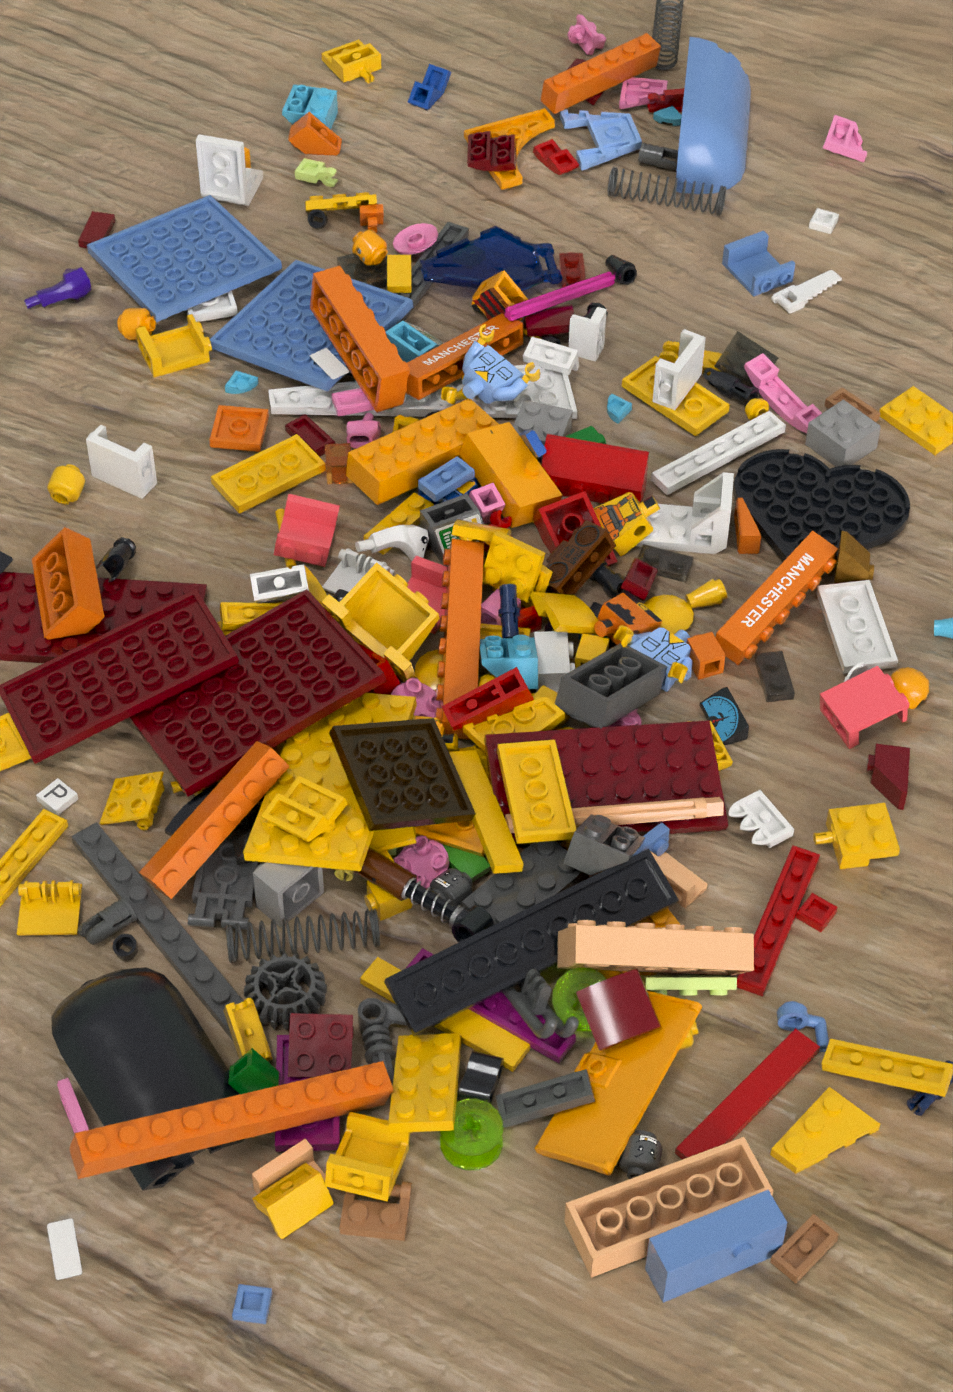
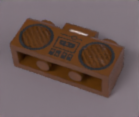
(578, 558)

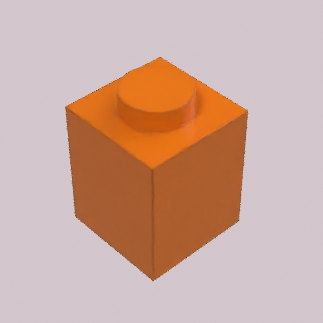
(706, 655)

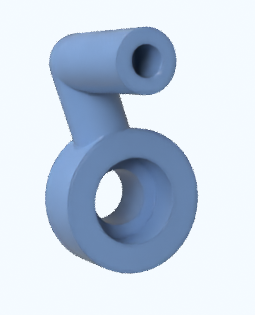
(795, 1015)

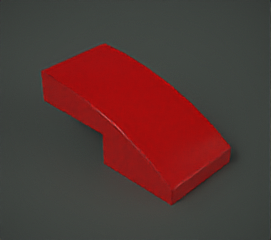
(554, 158)

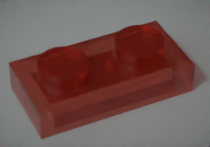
(571, 268)

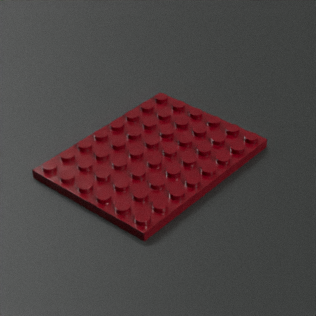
(289, 676)

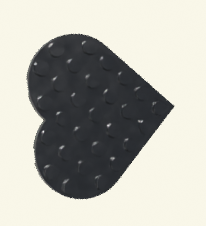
(801, 495)

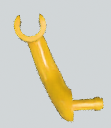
(451, 394)

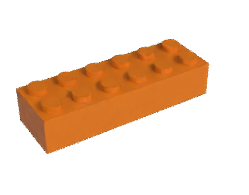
(359, 338)

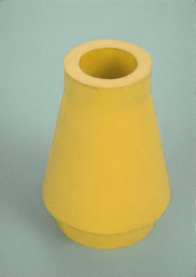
(708, 594)

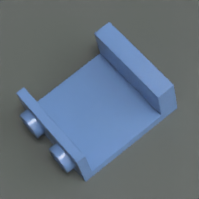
(755, 266)

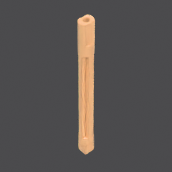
(648, 811)

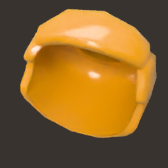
(912, 684)

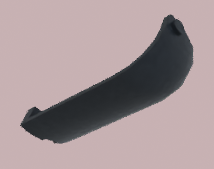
(139, 1056)

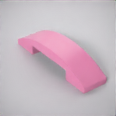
(779, 397)

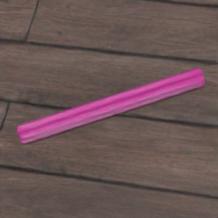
(559, 296)

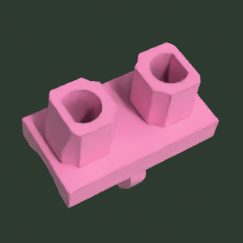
(586, 36)

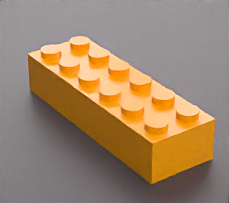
(404, 456)

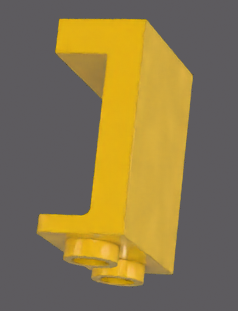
(174, 348)
(367, 1158)

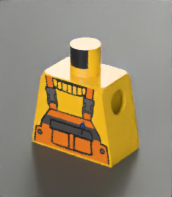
(627, 520)

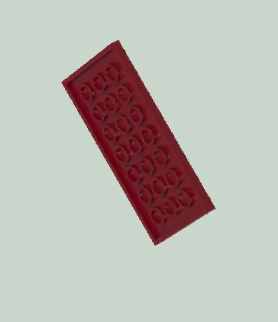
(121, 600)
(116, 675)
(628, 767)

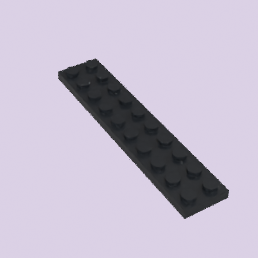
(526, 941)

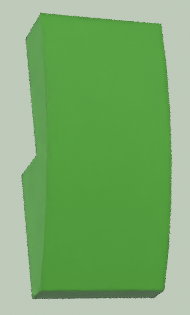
(466, 862)

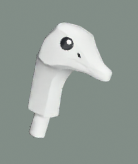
(408, 538)

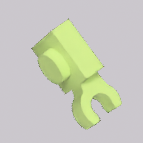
(314, 170)

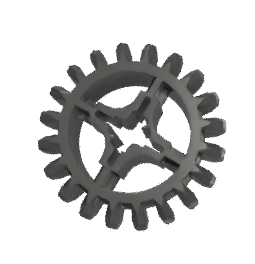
(283, 980)

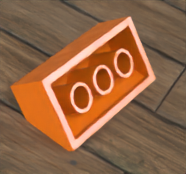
(67, 586)

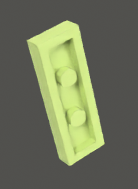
(690, 983)

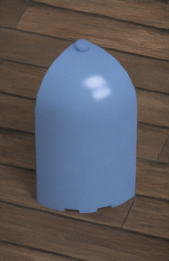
(713, 119)

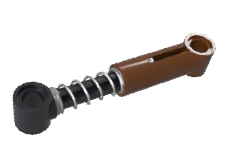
(402, 885)

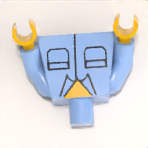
(491, 375)
(664, 648)

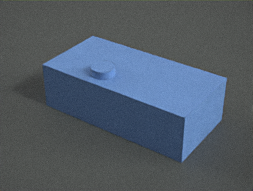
(715, 1245)

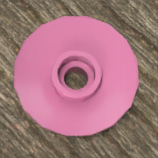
(415, 238)

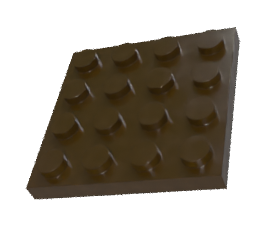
(401, 774)

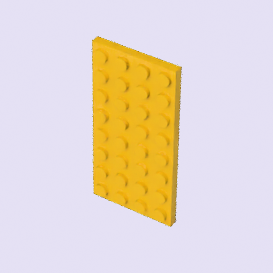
(314, 757)

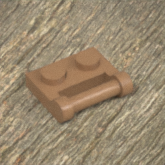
(377, 1218)

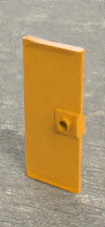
(622, 1086)

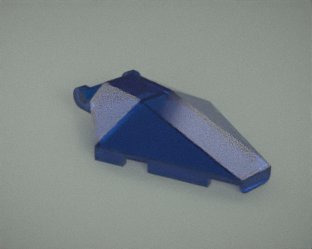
(496, 250)

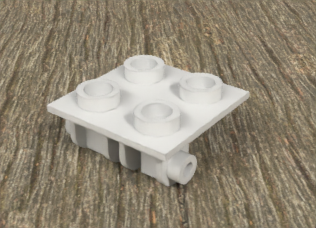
(351, 570)

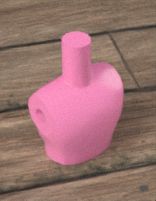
(363, 431)

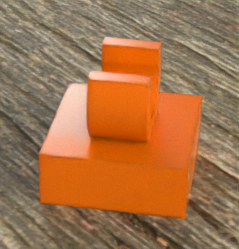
(371, 216)

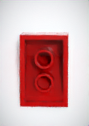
(561, 518)

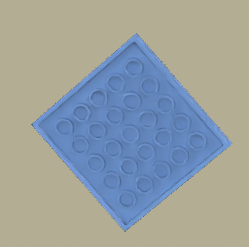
(184, 257)
(283, 332)

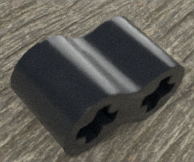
(481, 1077)

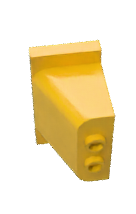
(385, 618)

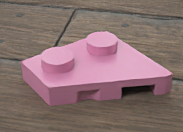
(636, 91)
(845, 139)

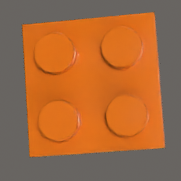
(239, 428)

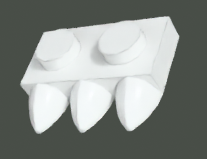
(762, 818)

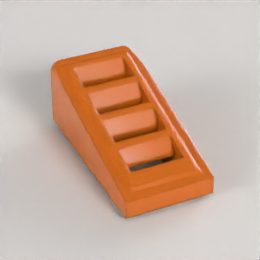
(747, 532)

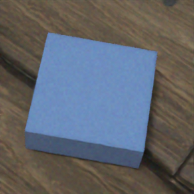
(252, 1304)

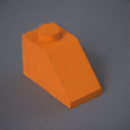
(314, 137)

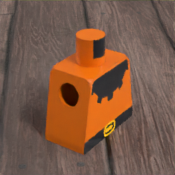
(625, 611)

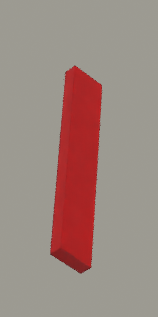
(779, 918)
(750, 1095)

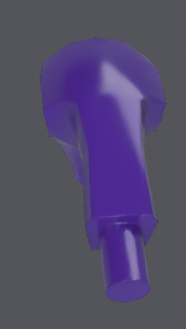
(73, 285)

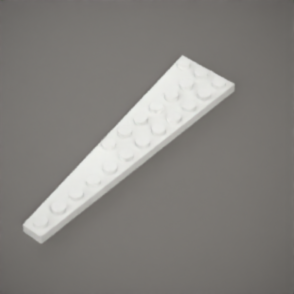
(551, 389)

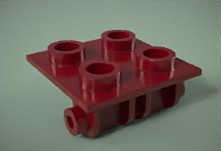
(319, 1044)

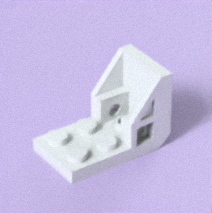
(224, 170)
(698, 527)

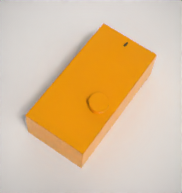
(506, 461)

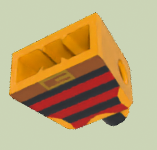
(496, 295)

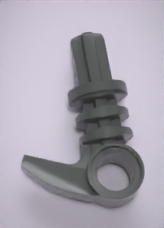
(376, 1031)

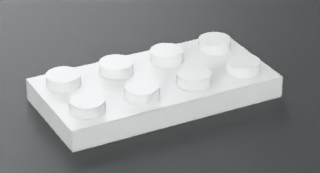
(856, 625)

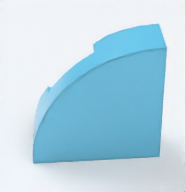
(668, 115)
(241, 383)
(618, 408)

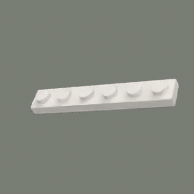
(718, 452)

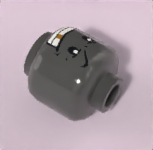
(452, 885)
(641, 1154)

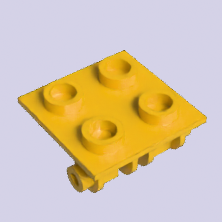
(134, 799)
(49, 908)

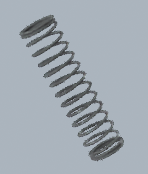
(675, 52)
(718, 206)
(233, 955)

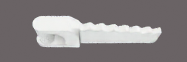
(805, 291)

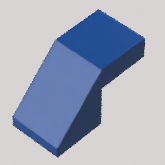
(431, 89)

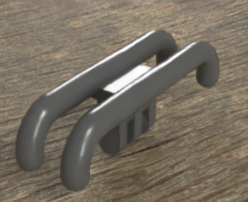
(534, 1001)

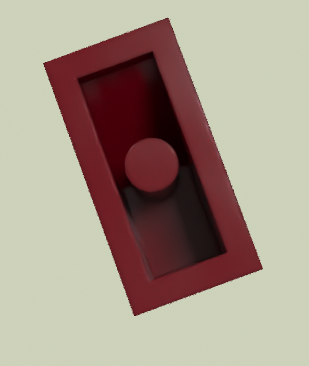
(890, 772)

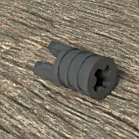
(655, 156)
(108, 922)

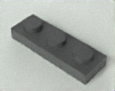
(545, 1098)

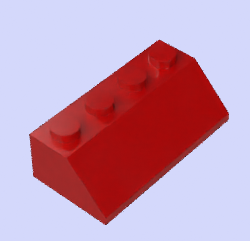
(595, 468)

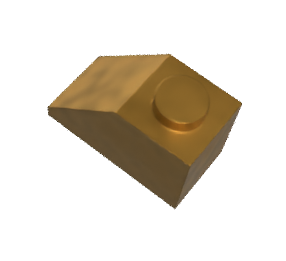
(852, 561)

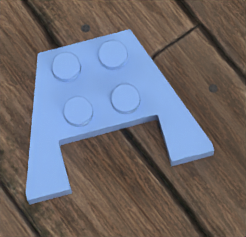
(611, 132)

